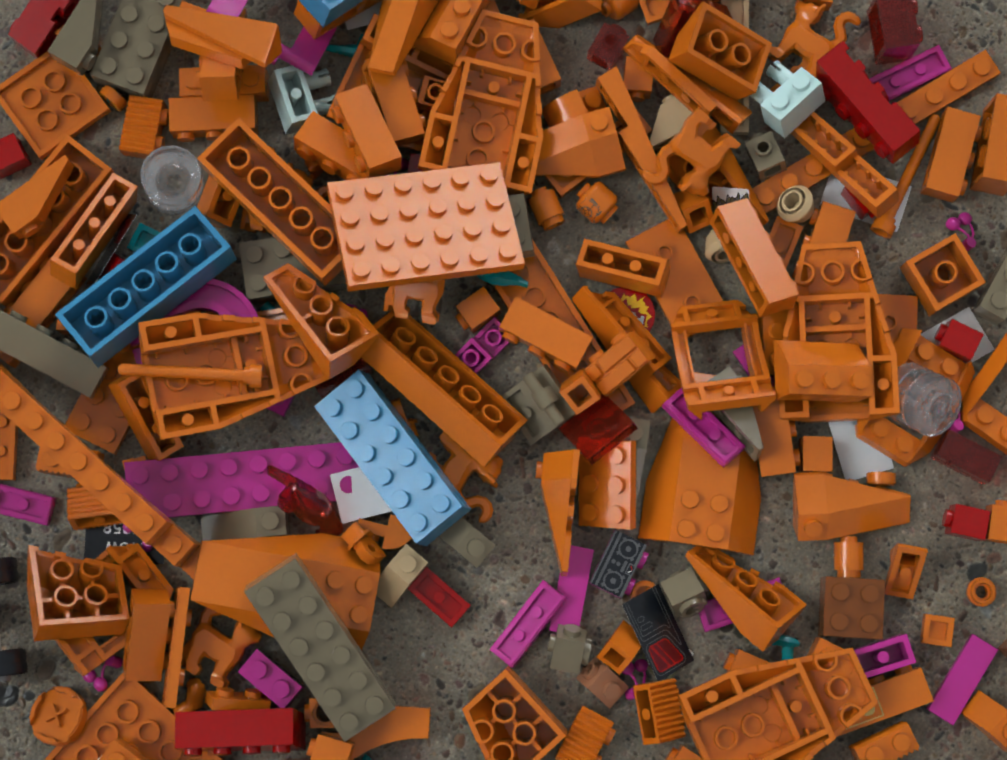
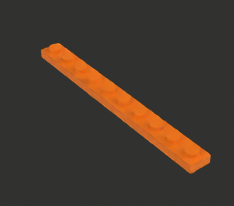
(917, 106)

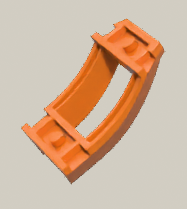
(729, 392)
(978, 414)
(889, 437)
(140, 574)

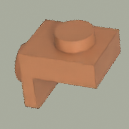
(602, 682)

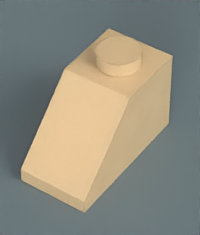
(668, 121)
(400, 575)

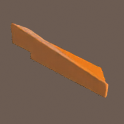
(223, 37)
(686, 87)
(609, 317)

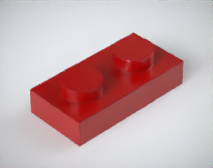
(439, 597)

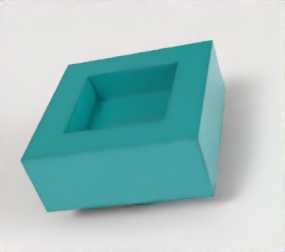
(141, 236)

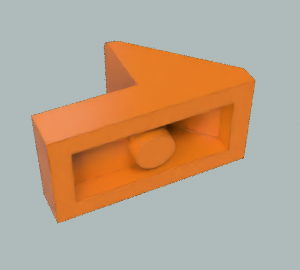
(904, 570)

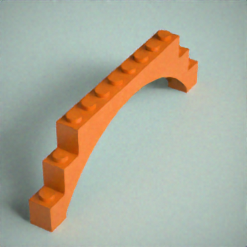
(96, 476)

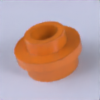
(990, 592)

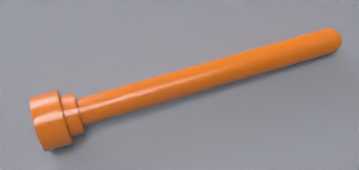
(885, 225)
(250, 375)

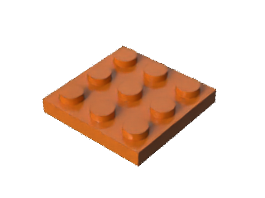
(49, 103)

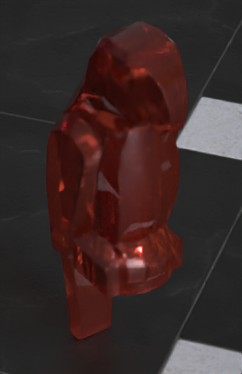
(306, 503)

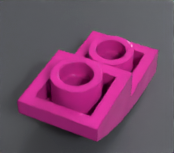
(483, 347)

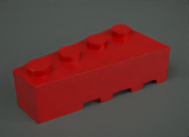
(38, 22)
(865, 104)
(240, 730)

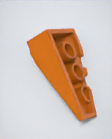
(397, 31)

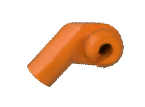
(194, 697)

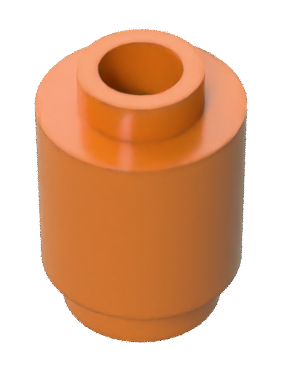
(546, 208)
(849, 557)

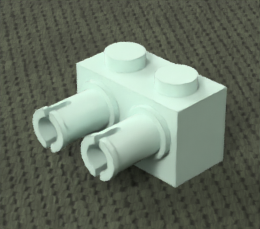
(293, 95)
(792, 101)

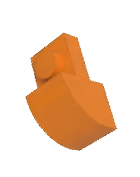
(572, 105)
(394, 533)

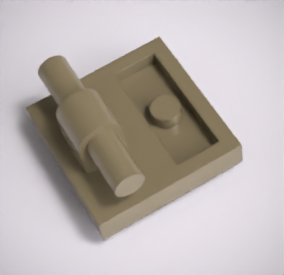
(539, 402)

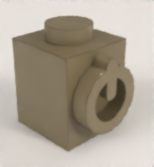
(765, 155)
(685, 593)
(569, 648)

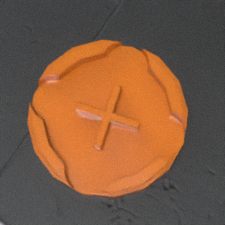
(58, 716)

